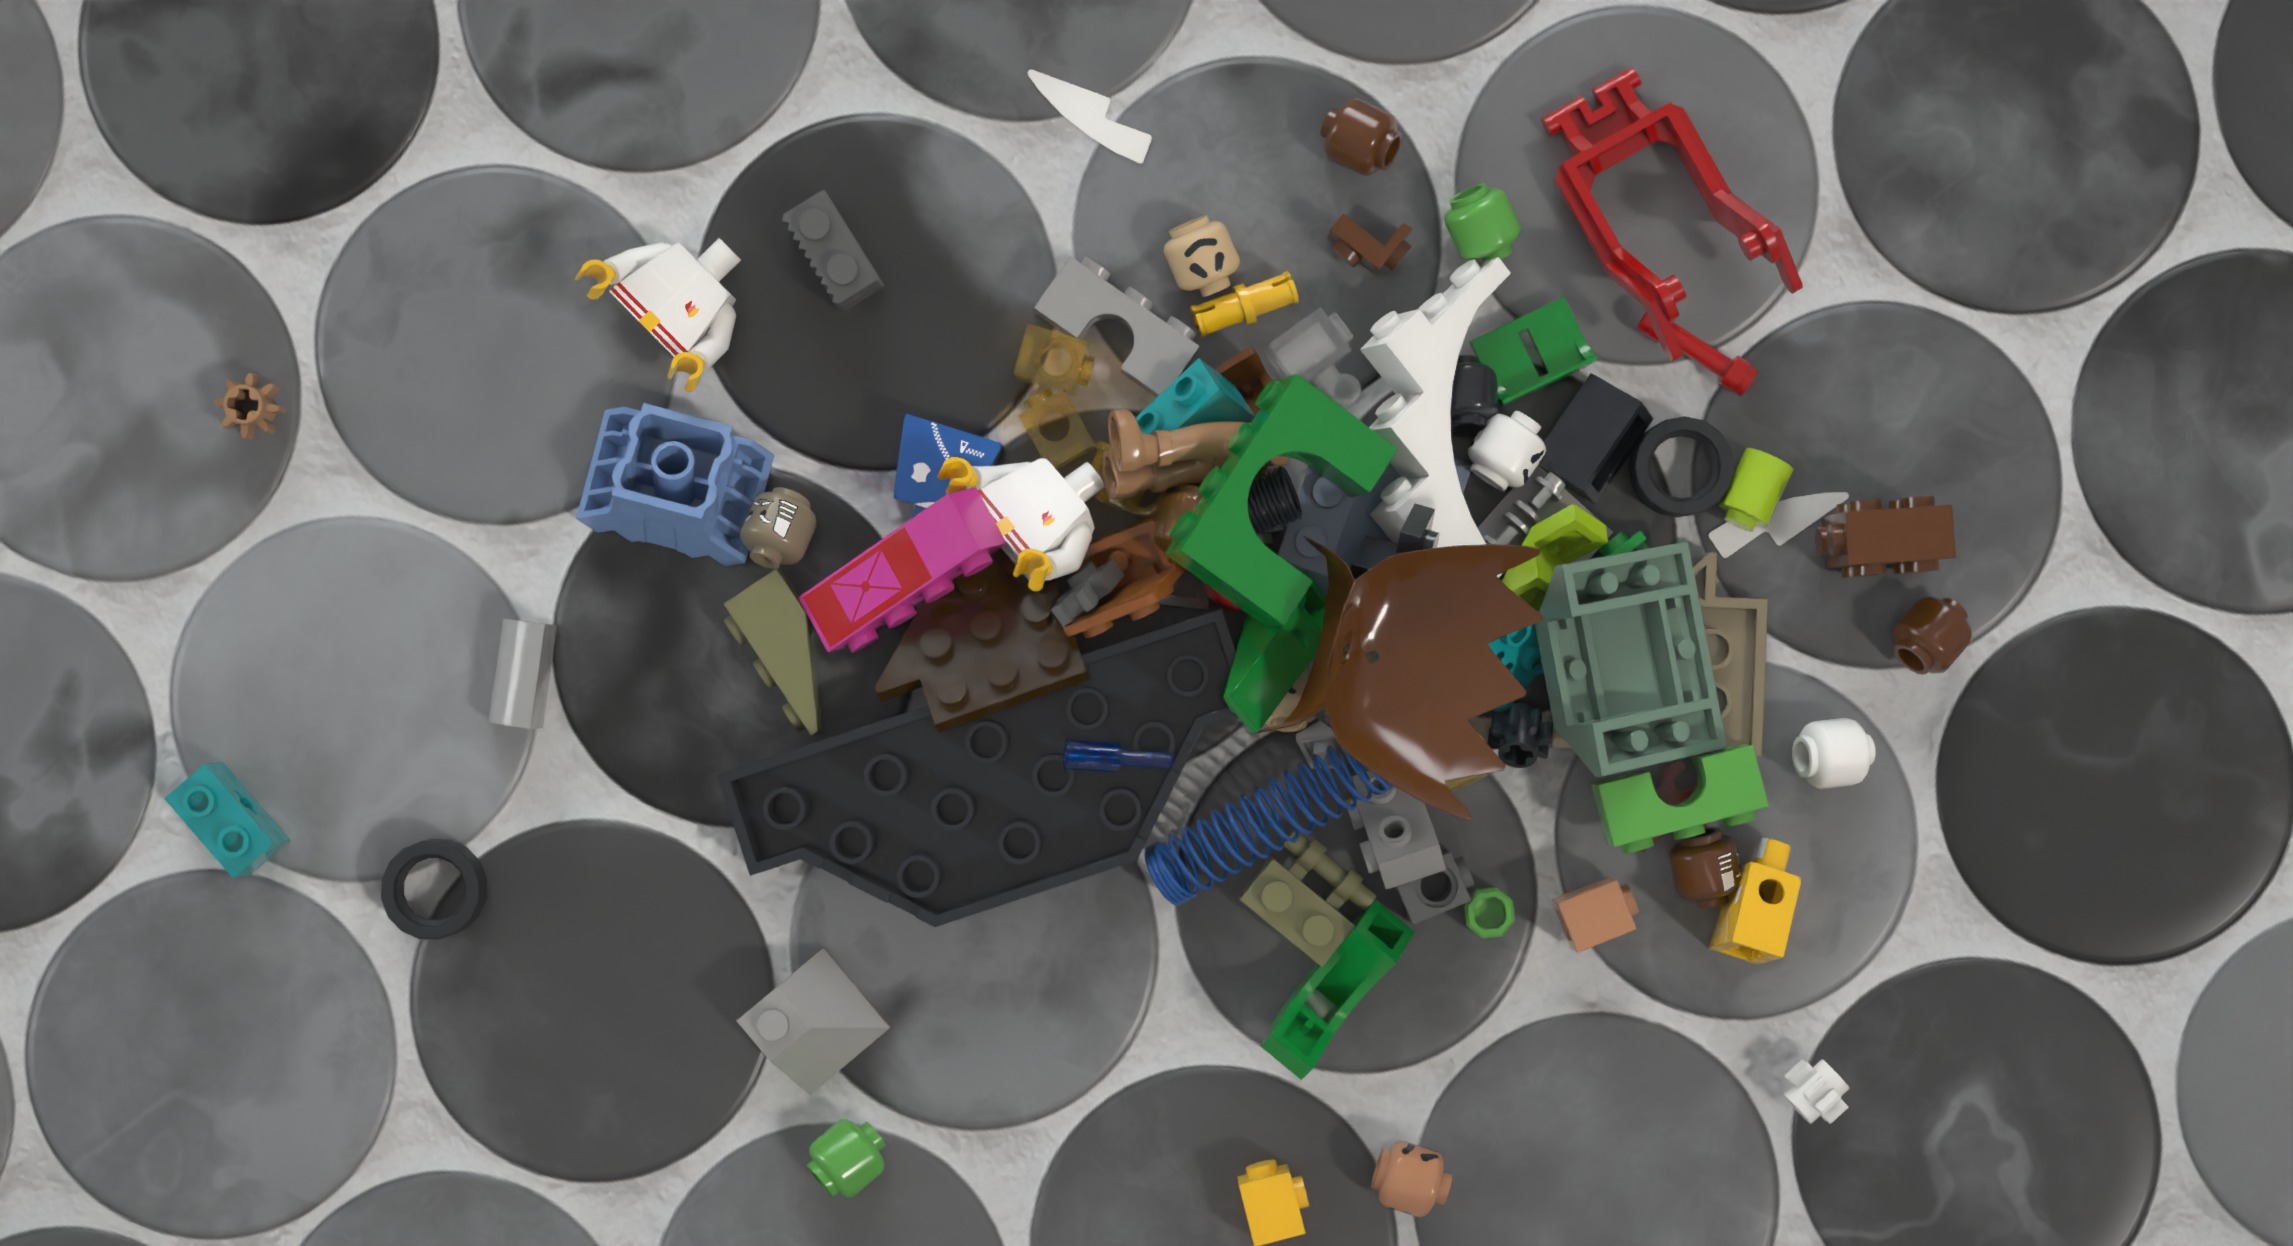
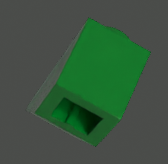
(1273, 659)

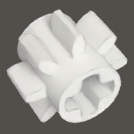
(1816, 1091)

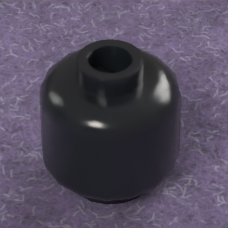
(1473, 396)

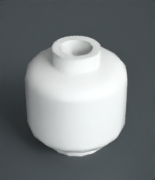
(1833, 753)

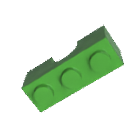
(1725, 789)

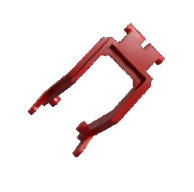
(1615, 133)

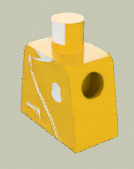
(1755, 927)

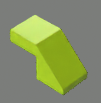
(1561, 541)

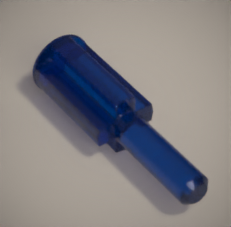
(1109, 757)

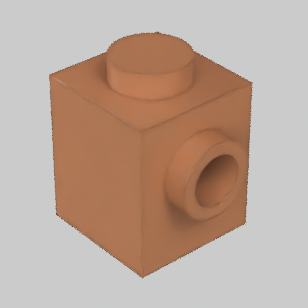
(1596, 913)

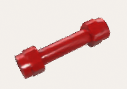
(1734, 373)

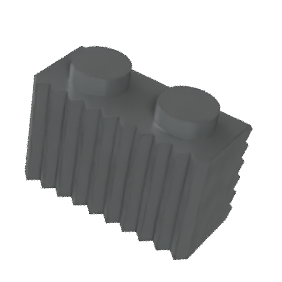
(832, 251)

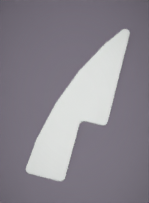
(1088, 113)
(1787, 521)

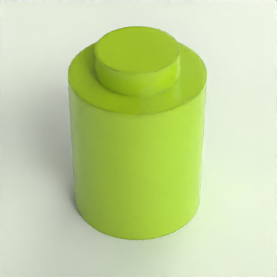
(1755, 489)

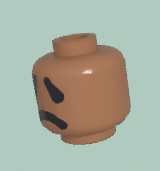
(1411, 1179)

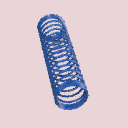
(1173, 877)

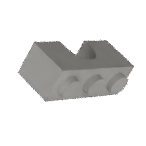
(1083, 297)

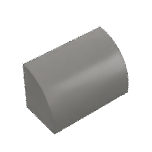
(522, 674)

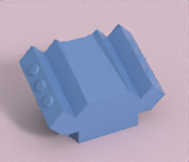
(673, 482)

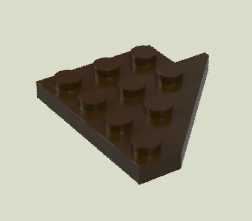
(984, 647)

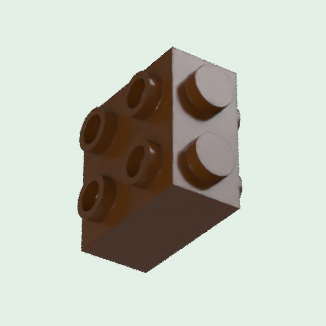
(1868, 538)

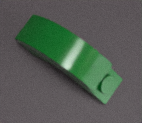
(1332, 991)

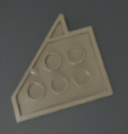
(1737, 655)

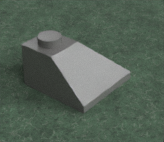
(814, 1022)

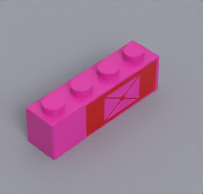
(902, 571)

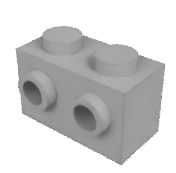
(1398, 834)

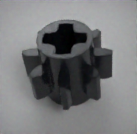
(1520, 735)

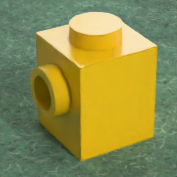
(1272, 1202)

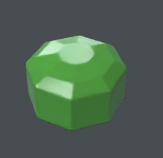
(1489, 912)

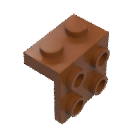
(1145, 580)

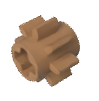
(250, 391)

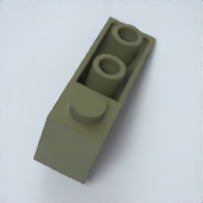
(782, 637)

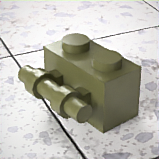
(1299, 911)

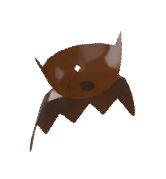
(1434, 667)

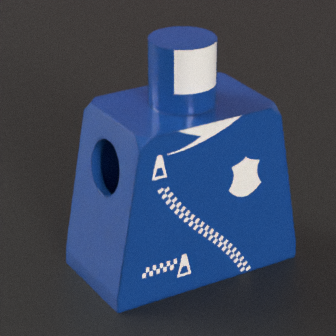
(923, 452)

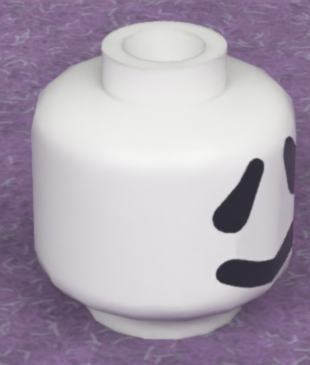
(1507, 450)

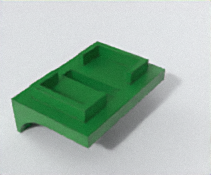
(1555, 340)

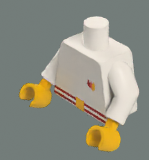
(674, 299)
(1035, 511)

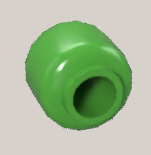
(1482, 223)
(846, 1158)

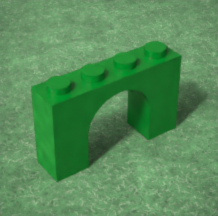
(1218, 537)

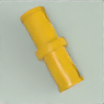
(1244, 304)

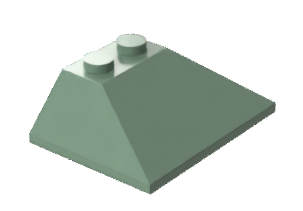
(1629, 660)

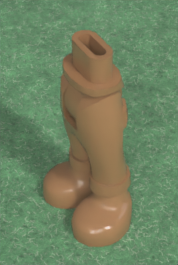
(1166, 456)

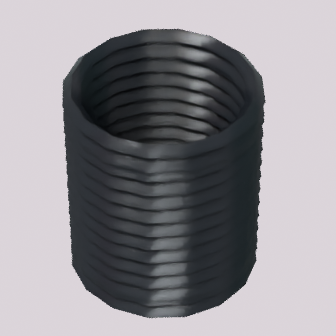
(1272, 501)

